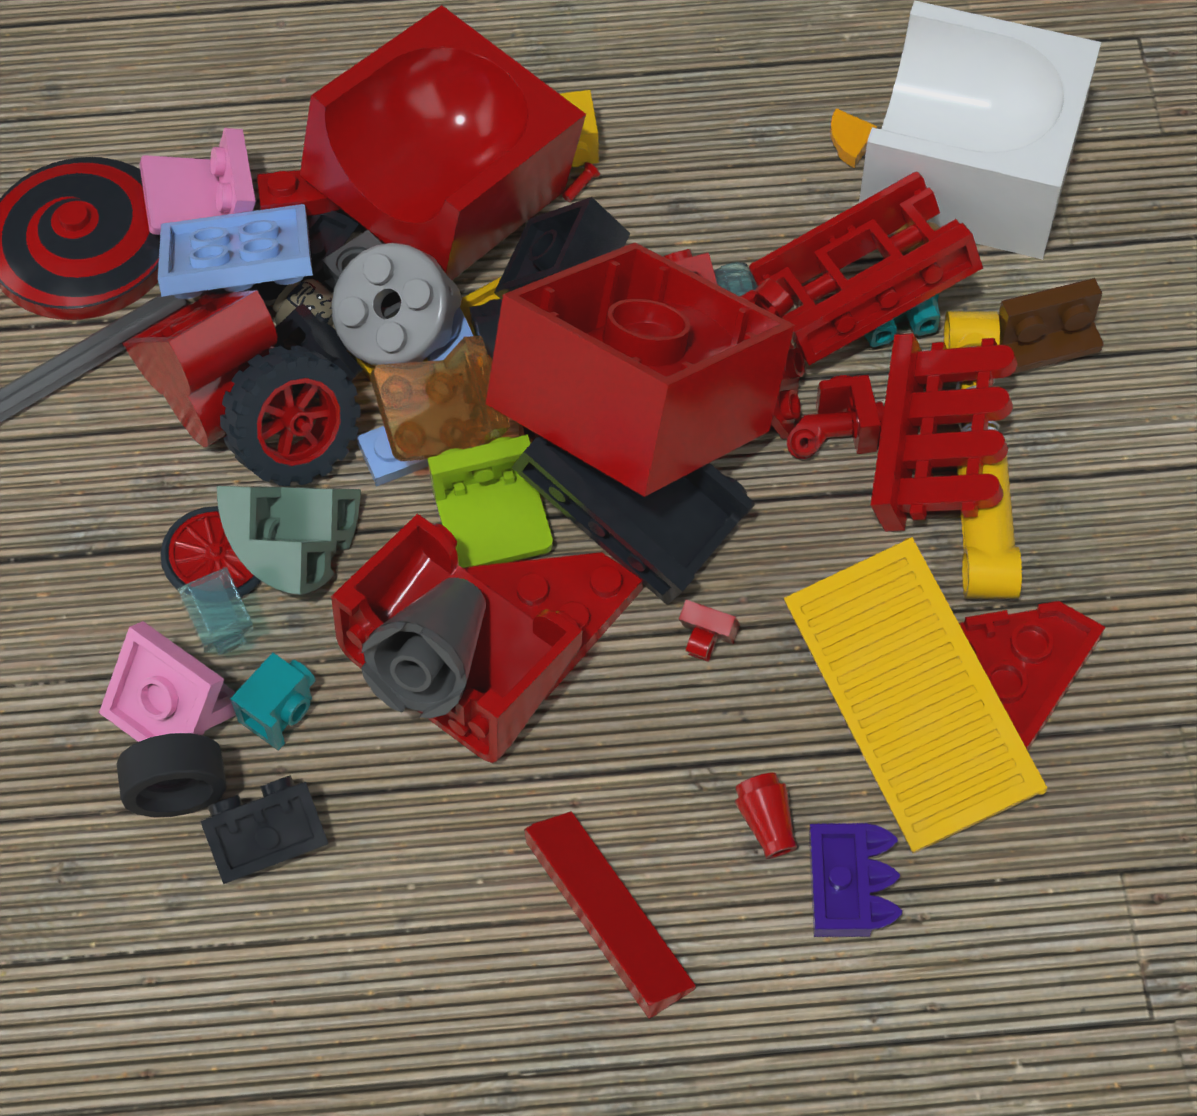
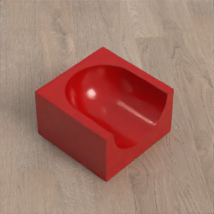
(440, 142)
(637, 366)

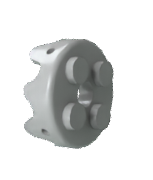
(425, 310)

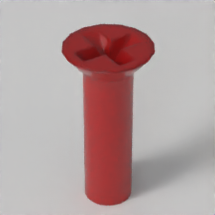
(581, 181)

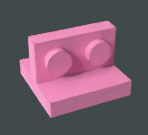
(163, 689)

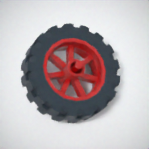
(252, 398)

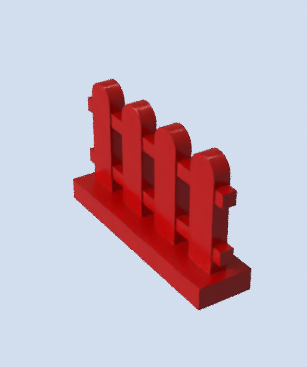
(909, 407)

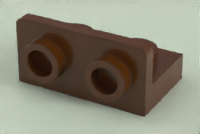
(1052, 324)

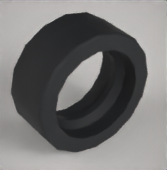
(171, 775)

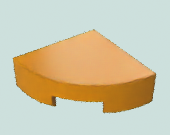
(849, 136)

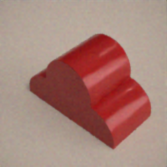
(198, 354)

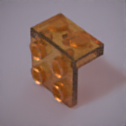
(438, 403)

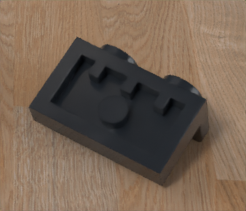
(264, 829)

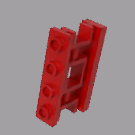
(880, 290)

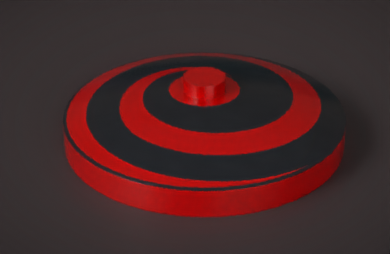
(77, 239)

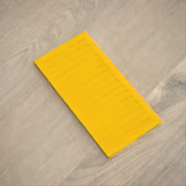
(914, 695)

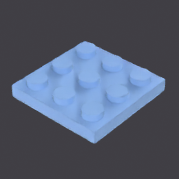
(234, 251)

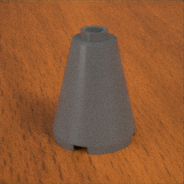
(426, 650)

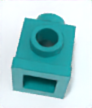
(274, 698)

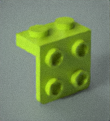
(489, 504)

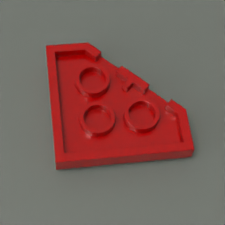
(583, 586)
(1032, 658)

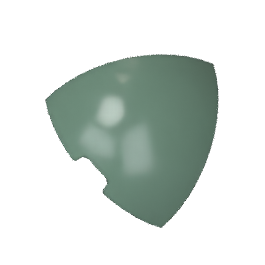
(288, 531)

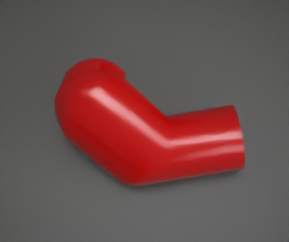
(814, 429)

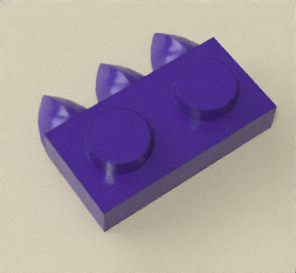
(846, 877)

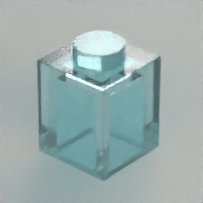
(216, 612)

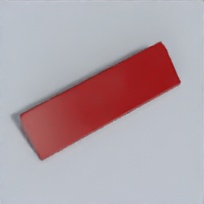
(609, 913)

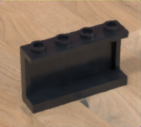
(652, 536)

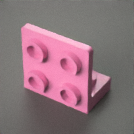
(196, 187)

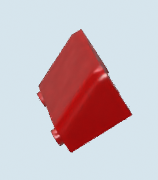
(514, 654)

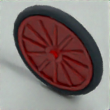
(200, 547)

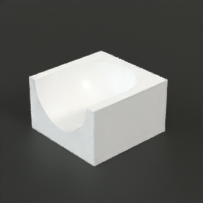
(985, 121)

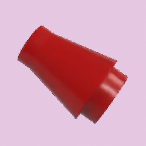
(767, 812)

